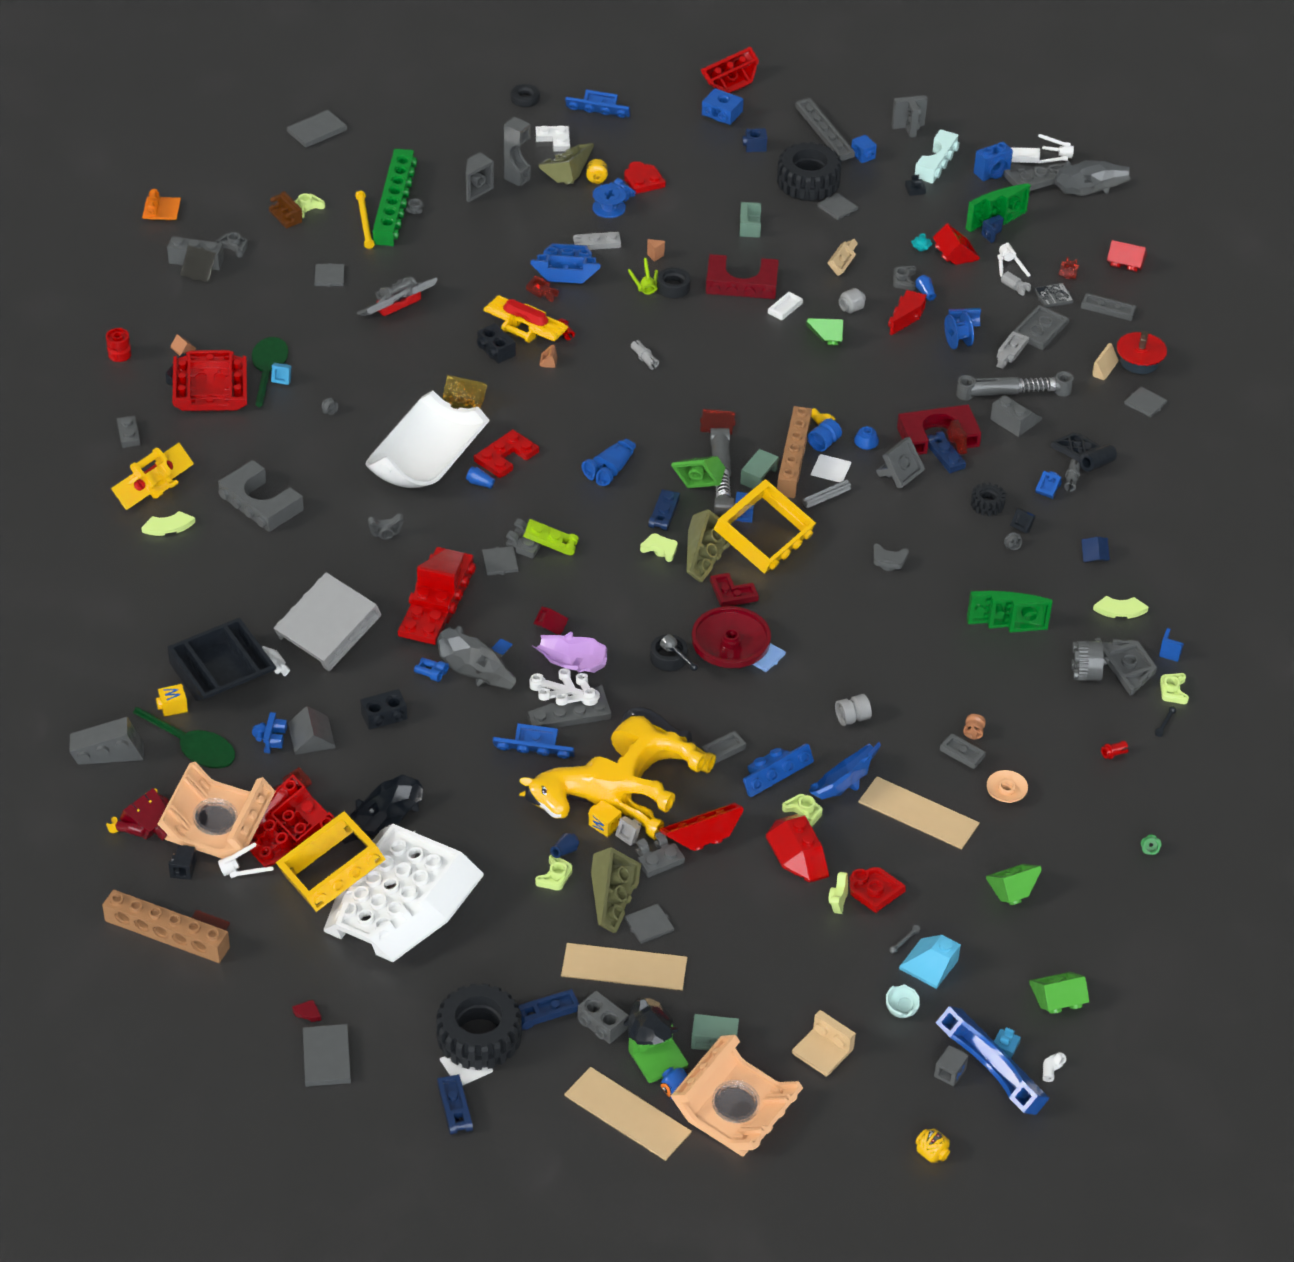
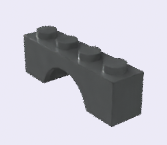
(516, 168)

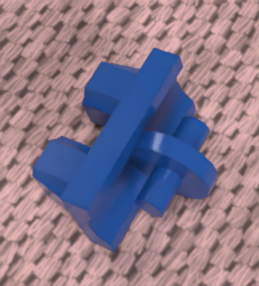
(974, 314)
(268, 731)

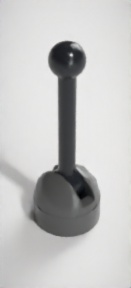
(669, 643)

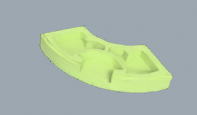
(174, 523)
(1122, 608)

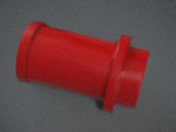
(568, 331)
(1115, 749)

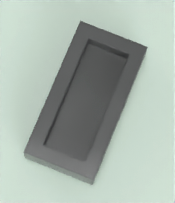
(725, 746)

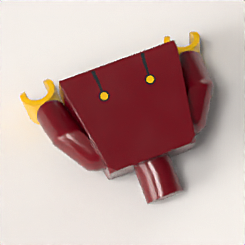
(142, 816)

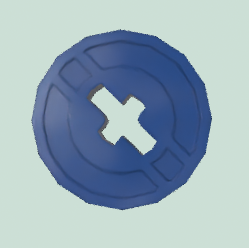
(609, 201)
(959, 330)

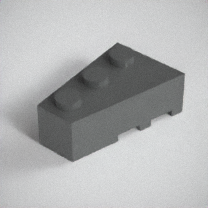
(107, 743)

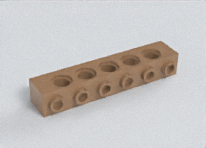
(794, 451)
(166, 926)

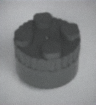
(1088, 660)

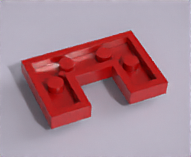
(493, 455)

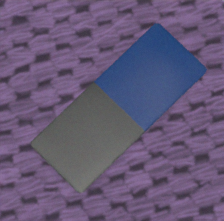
(501, 647)

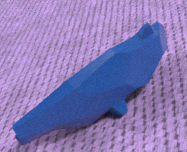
(838, 780)

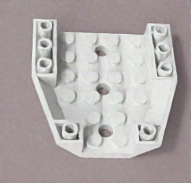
(421, 902)

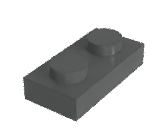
(128, 431)
(962, 751)

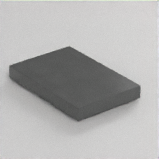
(316, 128)
(1042, 326)
(326, 1055)

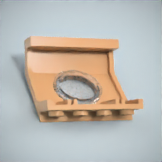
(230, 812)
(733, 1097)

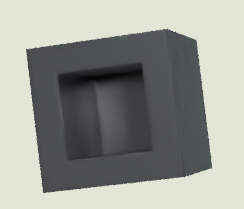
(951, 1065)

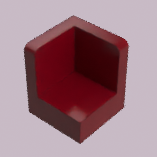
(551, 620)

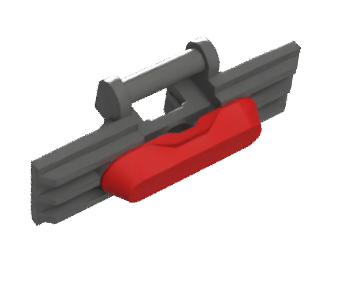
(404, 290)

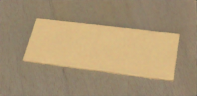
(919, 812)
(624, 966)
(628, 1113)

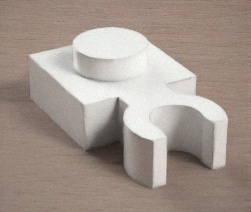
(277, 660)

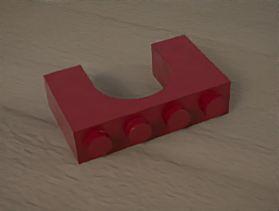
(722, 283)
(916, 423)

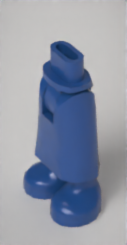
(608, 462)

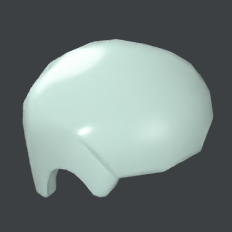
(902, 1001)

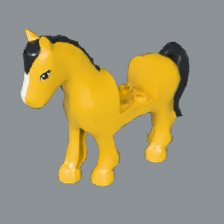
(641, 741)

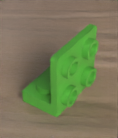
(657, 1058)

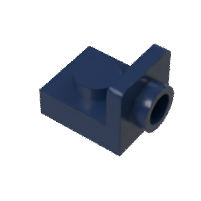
(992, 227)

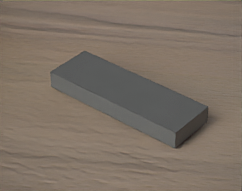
(1108, 307)

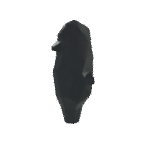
(386, 805)
(649, 1022)

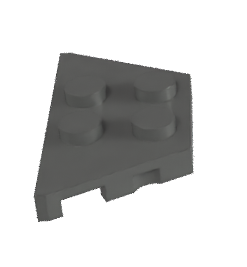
(1129, 663)

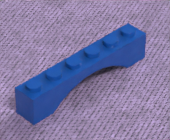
(1014, 1080)

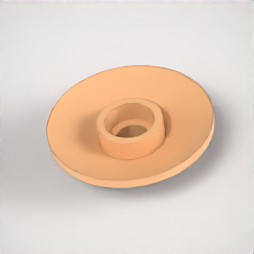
(1007, 786)

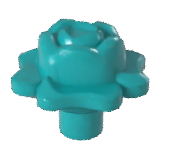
(921, 243)

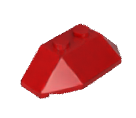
(732, 71)
(705, 828)
(798, 847)

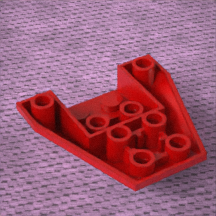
(287, 822)

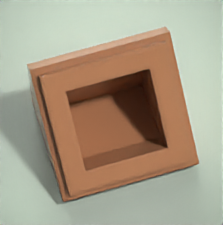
(655, 249)
(181, 345)
(549, 357)

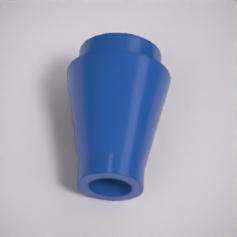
(925, 286)
(479, 477)

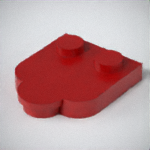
(643, 177)
(875, 887)

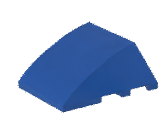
(566, 263)

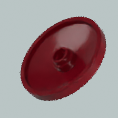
(731, 637)

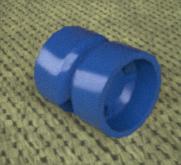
(824, 435)

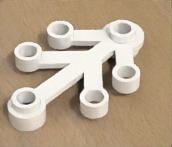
(587, 695)

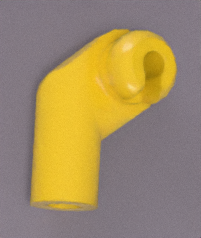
(818, 418)

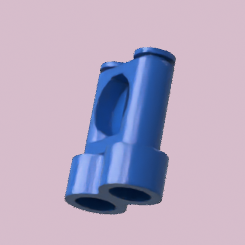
(629, 191)
(435, 673)

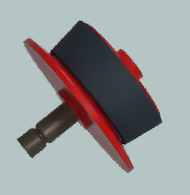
(1141, 352)

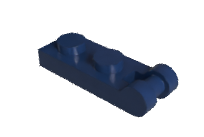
(945, 452)
(664, 509)
(548, 1008)
(454, 1103)

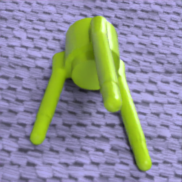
(648, 284)

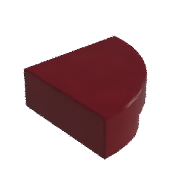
(307, 1011)

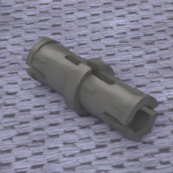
(1072, 475)

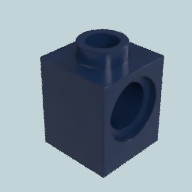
(755, 140)

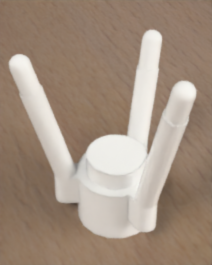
(1065, 150)
(1008, 254)
(230, 864)

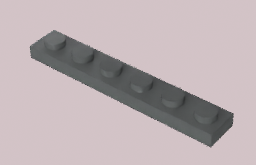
(824, 128)

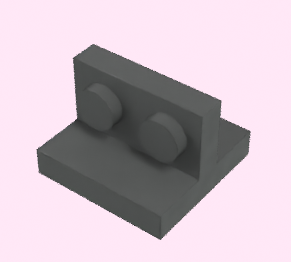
(909, 113)
(901, 463)

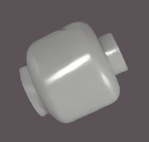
(852, 300)

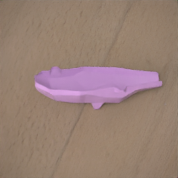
(573, 652)

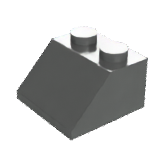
(479, 176)
(1013, 416)

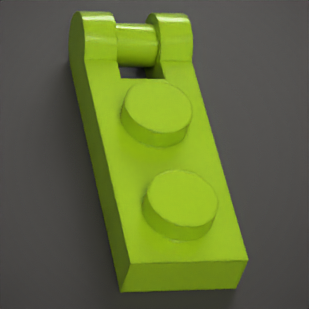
(551, 537)

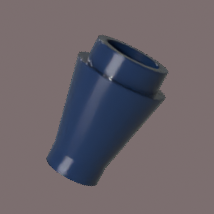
(566, 844)

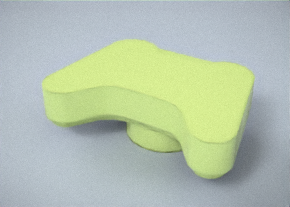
(309, 202)
(660, 545)
(1171, 690)
(804, 805)
(556, 876)
(838, 895)

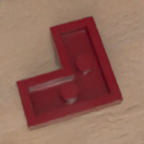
(732, 595)

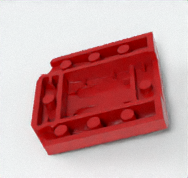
(209, 381)

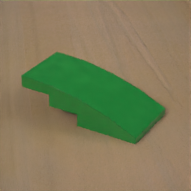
(1007, 202)
(1009, 609)

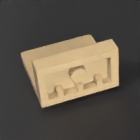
(825, 1044)

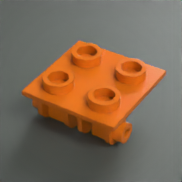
(161, 207)

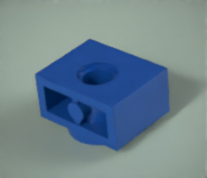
(722, 106)
(992, 161)

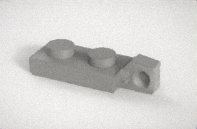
(1011, 348)

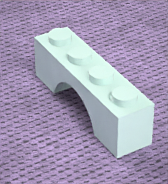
(931, 166)

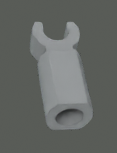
(1015, 283)

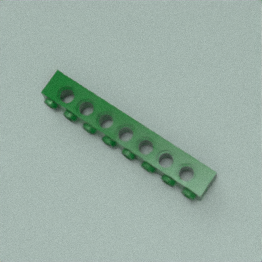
(394, 197)

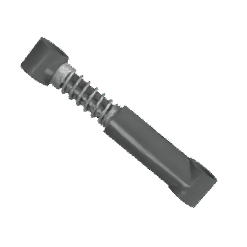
(969, 386)
(720, 447)

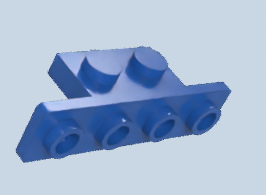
(598, 102)
(535, 739)
(775, 767)

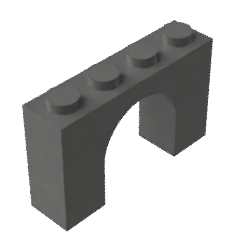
(268, 512)

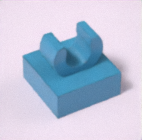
(281, 373)
(1007, 1041)

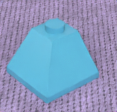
(932, 959)

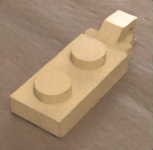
(842, 256)

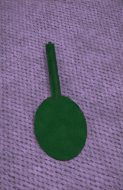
(264, 355)
(197, 745)

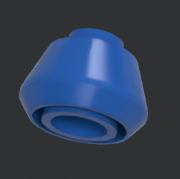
(866, 438)

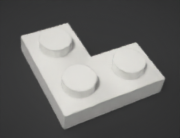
(557, 134)

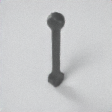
(915, 930)

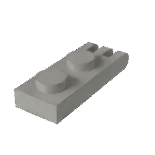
(598, 240)

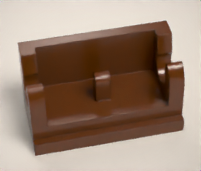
(286, 210)

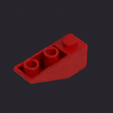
(908, 311)

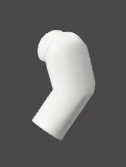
(1051, 1064)

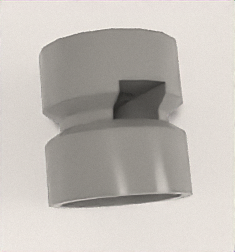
(851, 710)

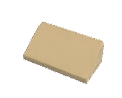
(1105, 362)

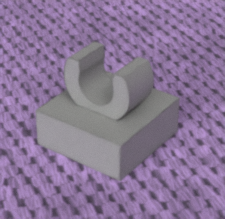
(628, 830)

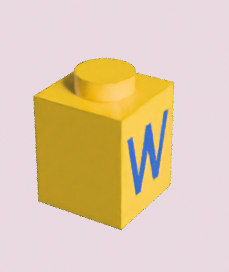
(172, 700)
(604, 818)

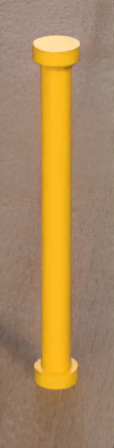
(369, 242)

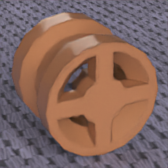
(974, 726)

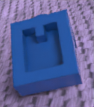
(1048, 484)

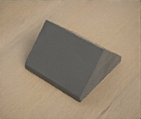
(310, 732)

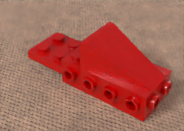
(436, 594)

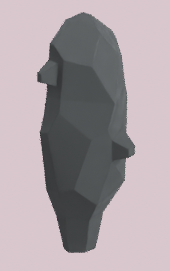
(1081, 176)
(468, 653)

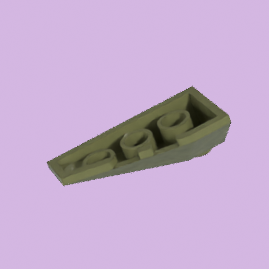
(568, 165)
(703, 545)
(613, 882)

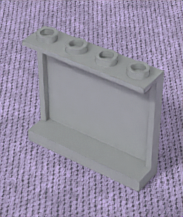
(328, 620)

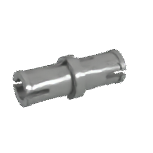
(644, 354)

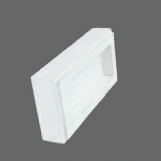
(1026, 155)
(785, 306)

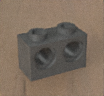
(602, 1017)

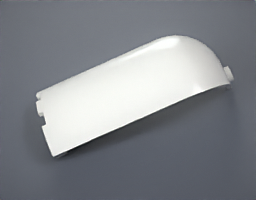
(426, 442)

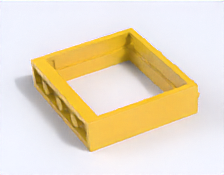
(782, 505)
(318, 845)

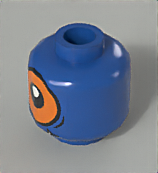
(672, 1079)

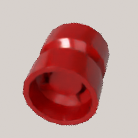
(118, 344)

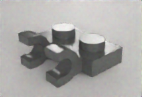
(523, 546)
(660, 860)

